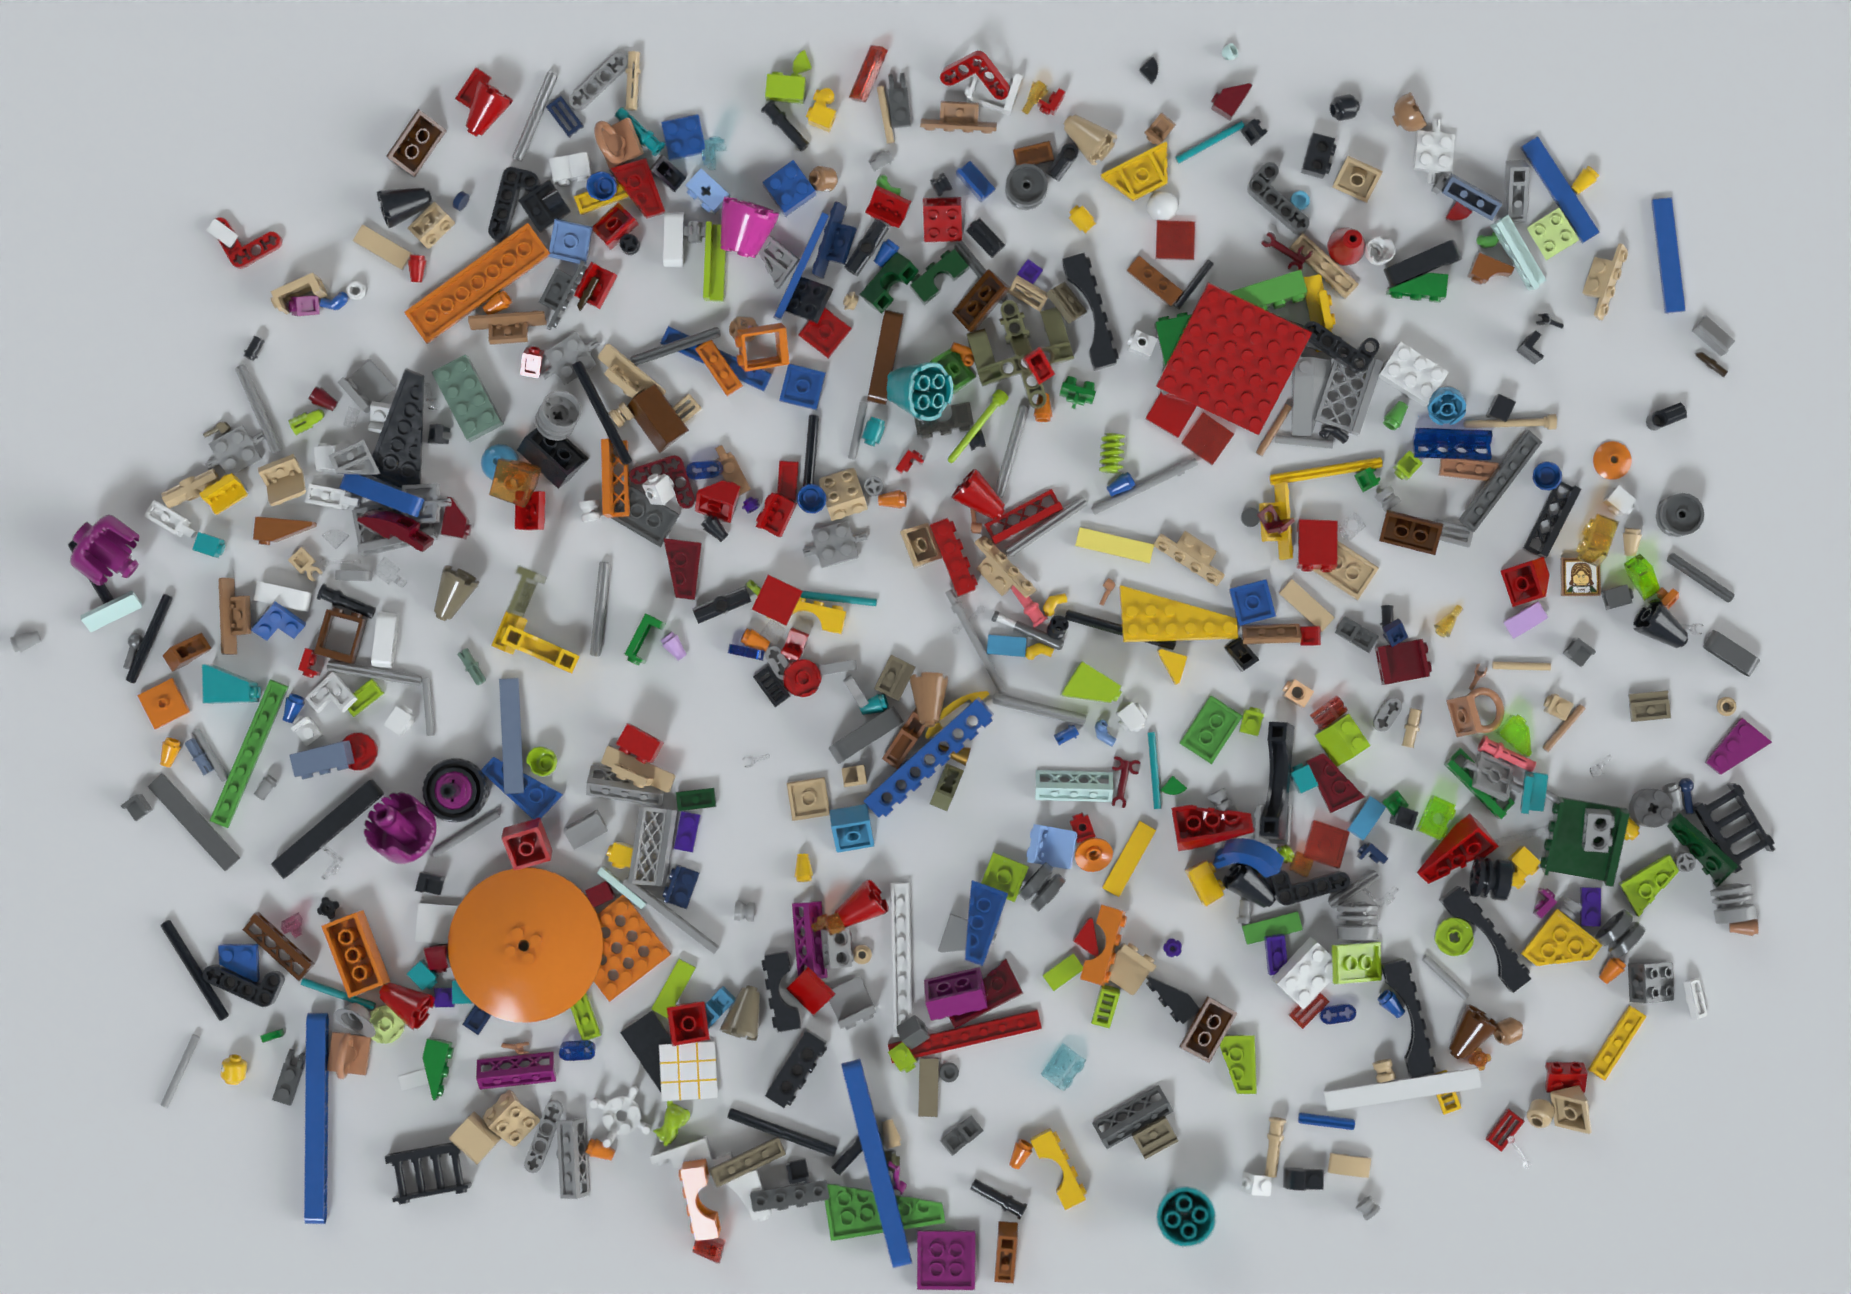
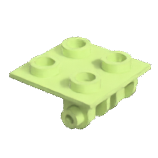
(1553, 233)

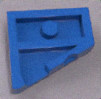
(240, 959)

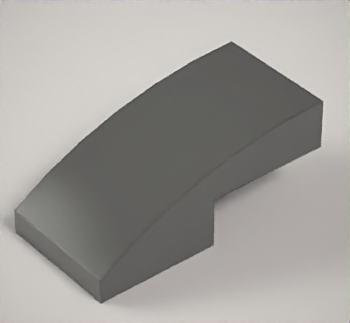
(1356, 634)
(961, 1135)

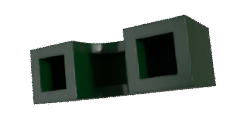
(950, 264)
(895, 270)

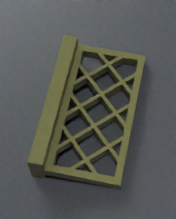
(524, 590)

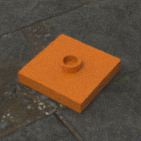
(163, 703)

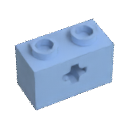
(702, 181)

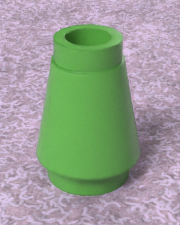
(1395, 416)

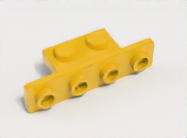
(1318, 303)
(1283, 511)

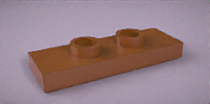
(1154, 281)

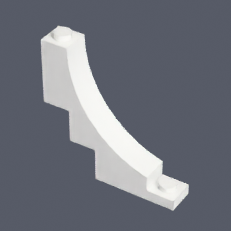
(700, 1149)

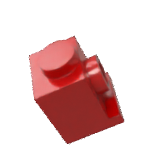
(1087, 833)

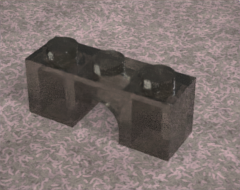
(960, 419)

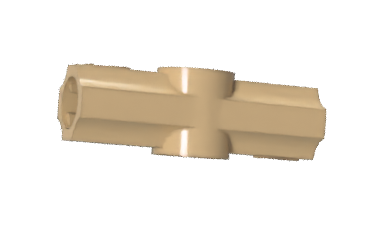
(189, 488)

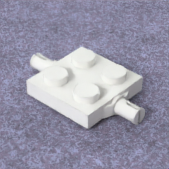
(1434, 152)

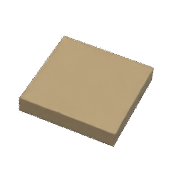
(808, 799)

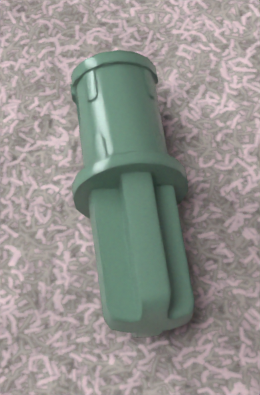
(472, 666)

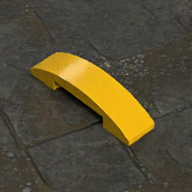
(951, 707)

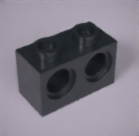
(1314, 154)

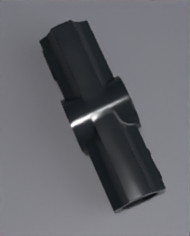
(859, 258)
(709, 609)

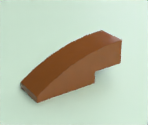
(904, 741)

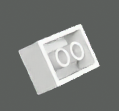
(1412, 374)
(1305, 973)

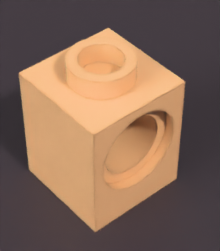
(1306, 693)

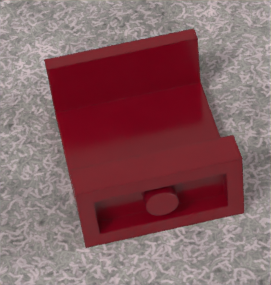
(1403, 661)

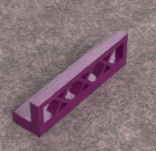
(811, 940)
(515, 1074)

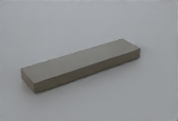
(747, 1161)

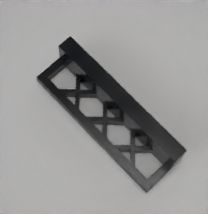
(1558, 522)

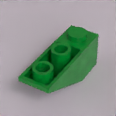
(1428, 286)
(435, 1062)

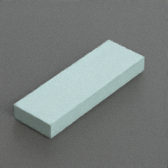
(111, 611)
(617, 883)

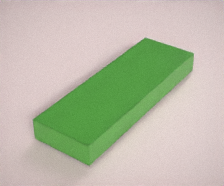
(1281, 924)

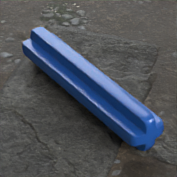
(1326, 1121)

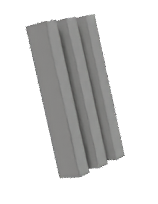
(1454, 541)

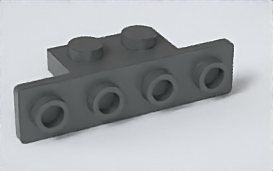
(558, 290)
(789, 1196)

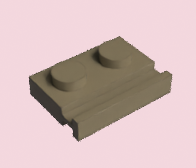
(1066, 302)
(894, 677)
(1649, 706)
(1154, 1137)

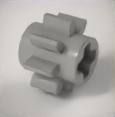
(694, 231)

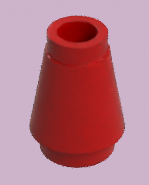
(416, 267)

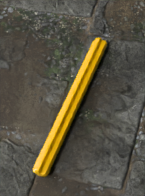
(1325, 471)

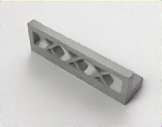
(622, 790)
(571, 1158)

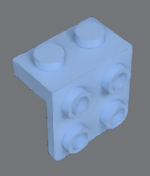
(1052, 846)

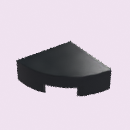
(1150, 70)

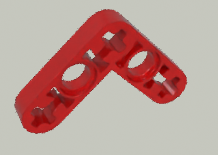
(975, 67)
(238, 249)

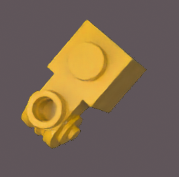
(819, 114)
(1525, 864)

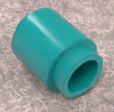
(873, 431)

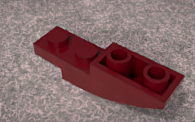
(394, 524)

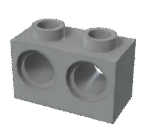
(1594, 830)
(831, 949)

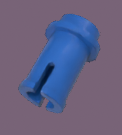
(1067, 734)

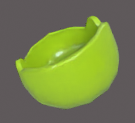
(542, 761)

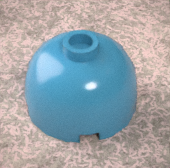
(1446, 406)
(491, 456)

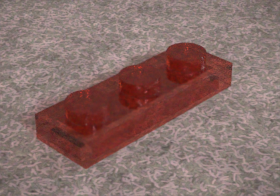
(868, 73)

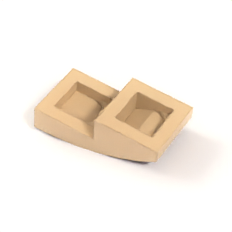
(1349, 1165)

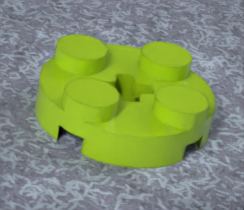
(1464, 934)

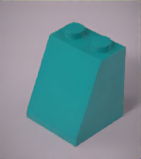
(227, 687)

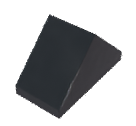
(667, 173)
(1241, 654)

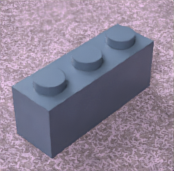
(1471, 197)
(322, 759)

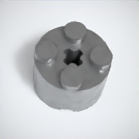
(1661, 809)

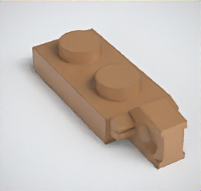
(731, 470)

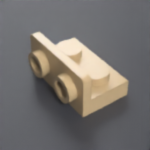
(431, 225)

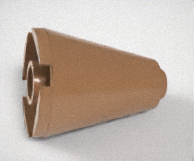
(929, 696)

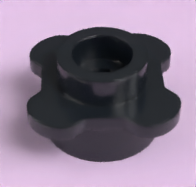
(322, 910)

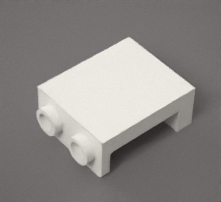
(980, 94)

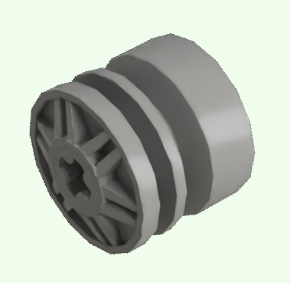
(558, 406)
(1733, 903)
(1357, 921)

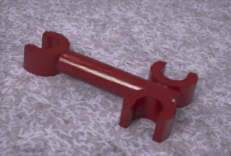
(1299, 259)
(1125, 767)

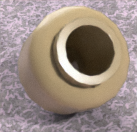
(1540, 1113)

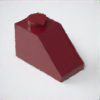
(1230, 99)
(455, 522)
(437, 957)

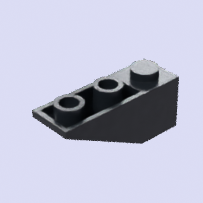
(1179, 1002)

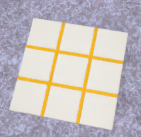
(688, 1071)

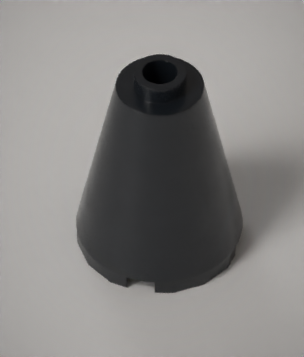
(402, 204)
(1660, 625)
(1249, 884)

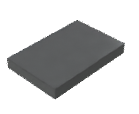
(647, 519)

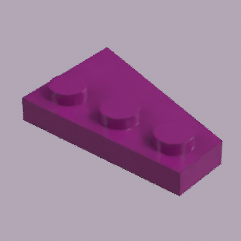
(1737, 746)

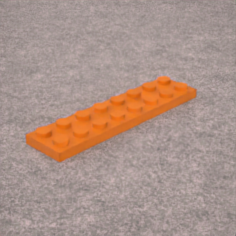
(477, 283)

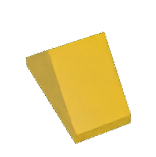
(1173, 663)

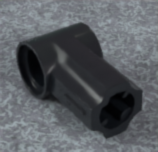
(1062, 163)
(1667, 416)

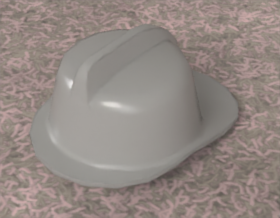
(356, 1018)

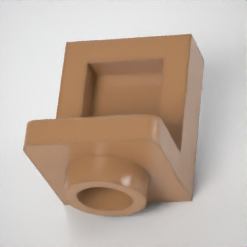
(1159, 129)

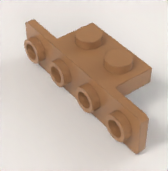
(958, 116)
(508, 326)
(234, 616)

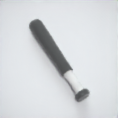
(1029, 631)

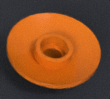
(1603, 464)
(1093, 861)

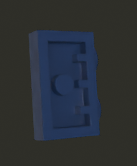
(681, 886)

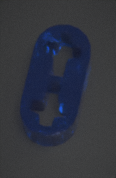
(704, 474)
(746, 652)
(1338, 1018)
(577, 1050)

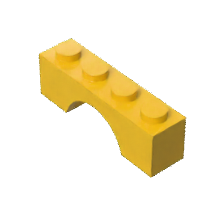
(831, 618)
(539, 648)
(1047, 1146)

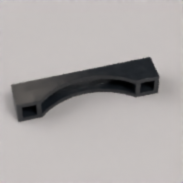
(1078, 273)
(1280, 755)
(1509, 969)
(1417, 1057)

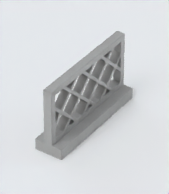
(1363, 400)
(381, 544)
(660, 842)

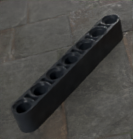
(327, 828)

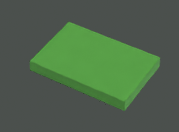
(1211, 729)

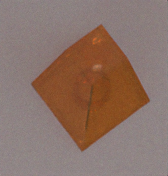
(514, 481)

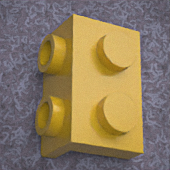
(224, 493)

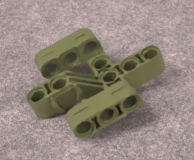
(992, 371)

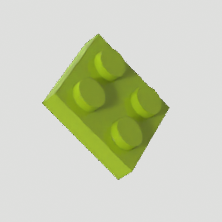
(1005, 875)

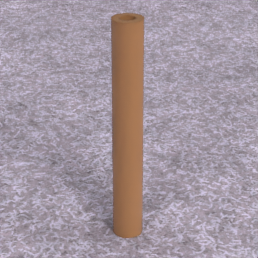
(1274, 429)
(1563, 728)

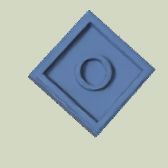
(570, 241)

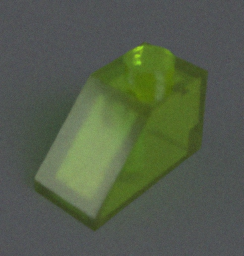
(1642, 576)
(1516, 734)

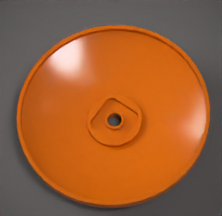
(561, 936)

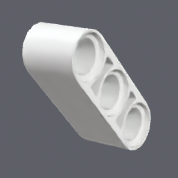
(674, 239)
(284, 596)
(385, 639)

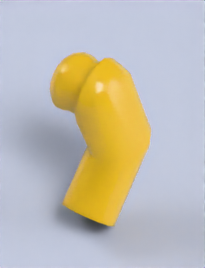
(1052, 602)
(1037, 649)

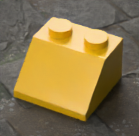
(1205, 883)

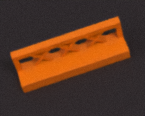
(608, 482)

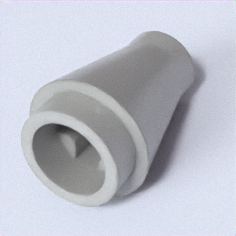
(24, 641)
(1675, 796)

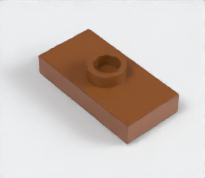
(1034, 154)

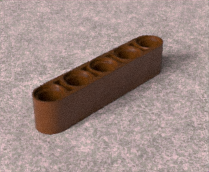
(885, 356)

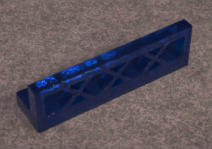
(1451, 440)

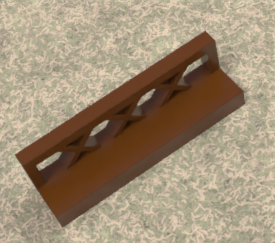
(281, 940)

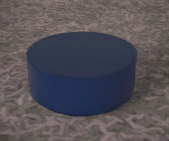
(461, 201)

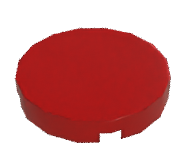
(802, 678)
(363, 749)

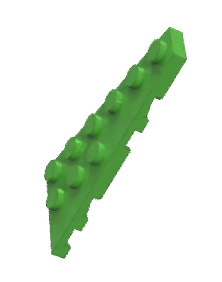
(855, 1212)

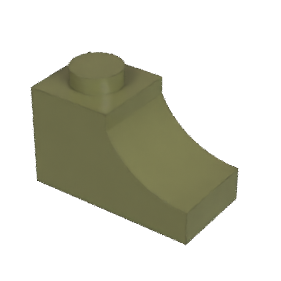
(946, 787)

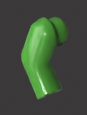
(882, 182)
(1487, 241)

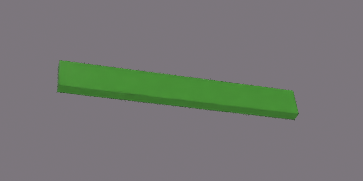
(249, 753)

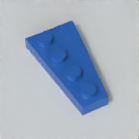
(536, 797)
(983, 916)

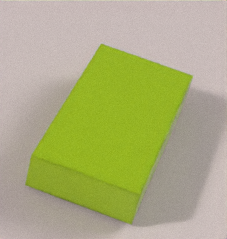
(366, 696)
(1063, 972)

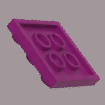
(945, 1259)

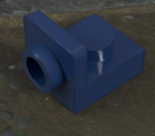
(1394, 632)
(1375, 854)

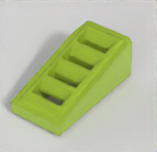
(1099, 1004)

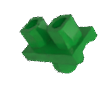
(1077, 394)

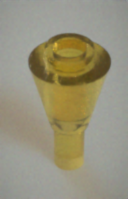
(1037, 91)
(1445, 625)

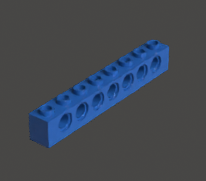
(875, 799)

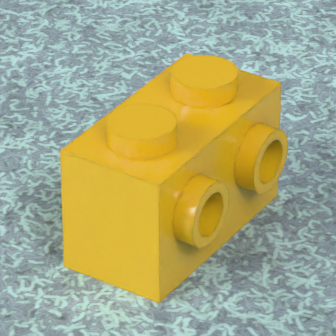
(620, 854)

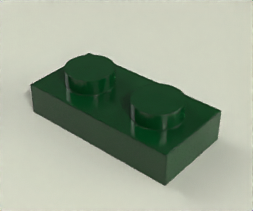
(696, 799)

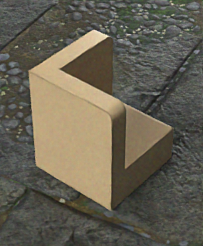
(854, 776)

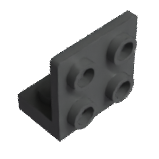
(1650, 982)

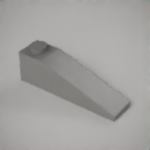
(1308, 386)

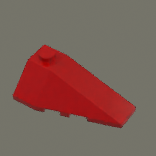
(1206, 826)
(1459, 847)

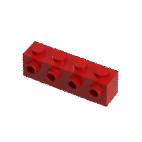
(953, 559)

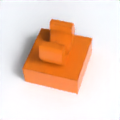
(1666, 598)

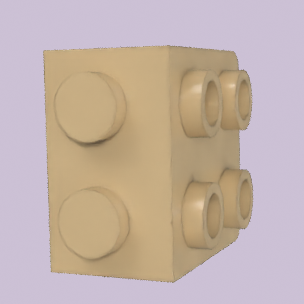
(283, 480)
(843, 494)
(1130, 968)
(510, 1119)

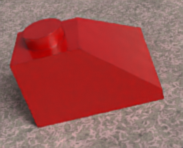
(718, 499)
(1526, 581)

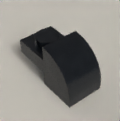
(1303, 1179)

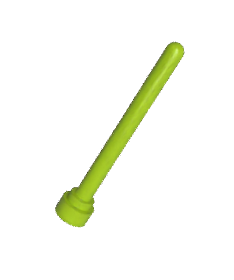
(998, 398)

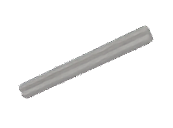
(534, 116)
(258, 409)
(1011, 450)
(1045, 526)
(599, 611)
(374, 673)
(1039, 709)

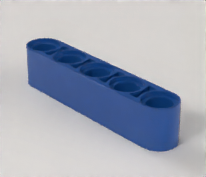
(382, 494)

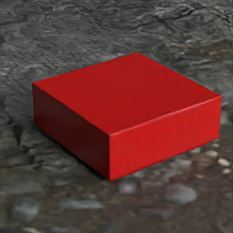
(1310, 635)

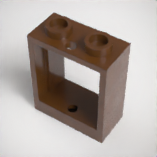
(325, 628)

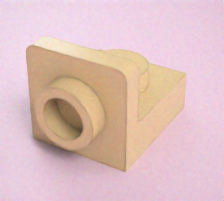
(1557, 706)

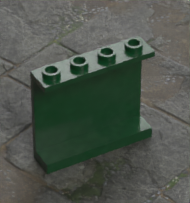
(1564, 847)

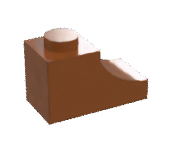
(1487, 267)
(186, 651)

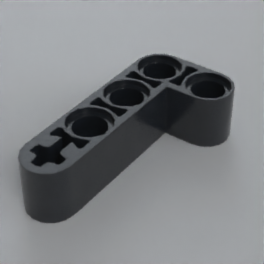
(510, 204)
(1423, 263)
(1336, 343)
(1311, 884)
(240, 983)

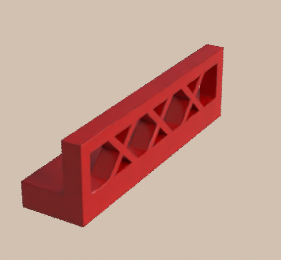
(1014, 529)

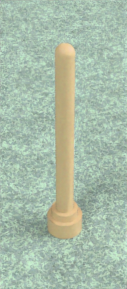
(1548, 422)

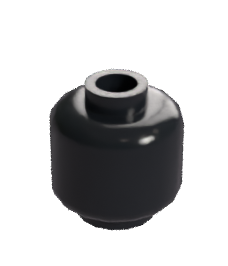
(1344, 107)

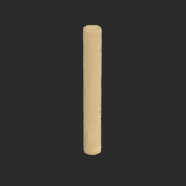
(885, 114)
(1521, 666)

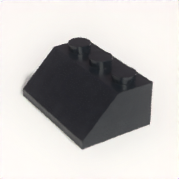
(557, 459)

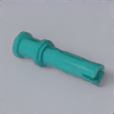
(646, 136)

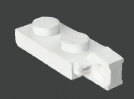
(330, 497)
(169, 520)

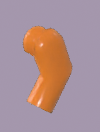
(965, 353)

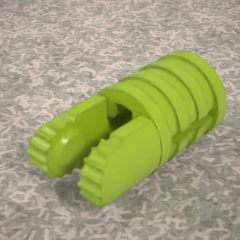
(310, 418)

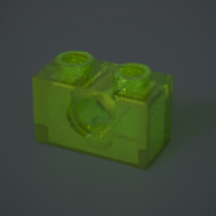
(1428, 826)

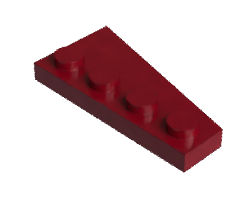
(999, 988)

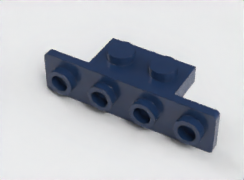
(835, 242)

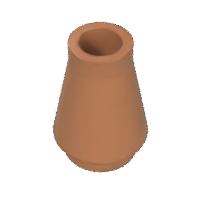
(1747, 927)

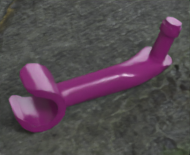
(898, 1184)

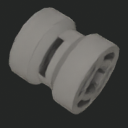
(1390, 502)
(1220, 800)
(744, 911)

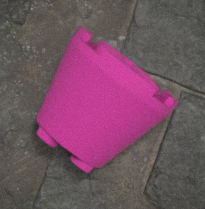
(745, 226)

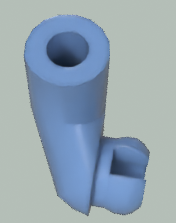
(1102, 733)

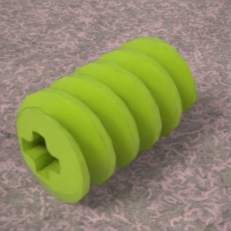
(1112, 452)

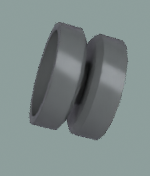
(1031, 176)
(1668, 515)
(1044, 888)
(1620, 933)

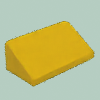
(513, 620)

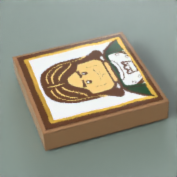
(1579, 578)

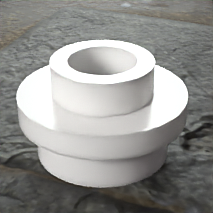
(350, 288)

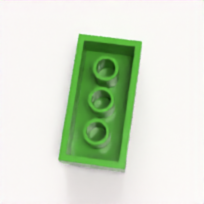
(1275, 291)

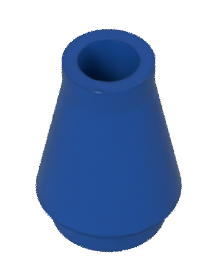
(886, 252)
(1121, 484)
(292, 707)
(1391, 1003)

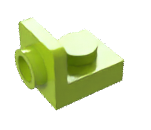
(1251, 721)

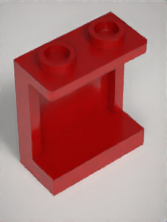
(1317, 545)

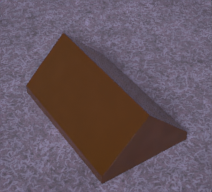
(416, 143)
(980, 300)
(657, 418)
(1411, 532)
(1208, 1029)

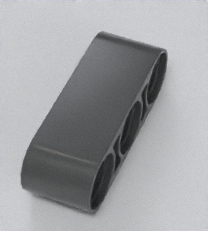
(1731, 653)

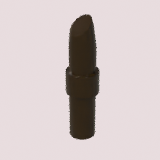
(587, 293)
(1712, 364)

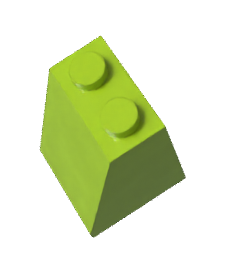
(1091, 685)

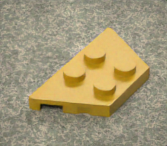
(1140, 174)

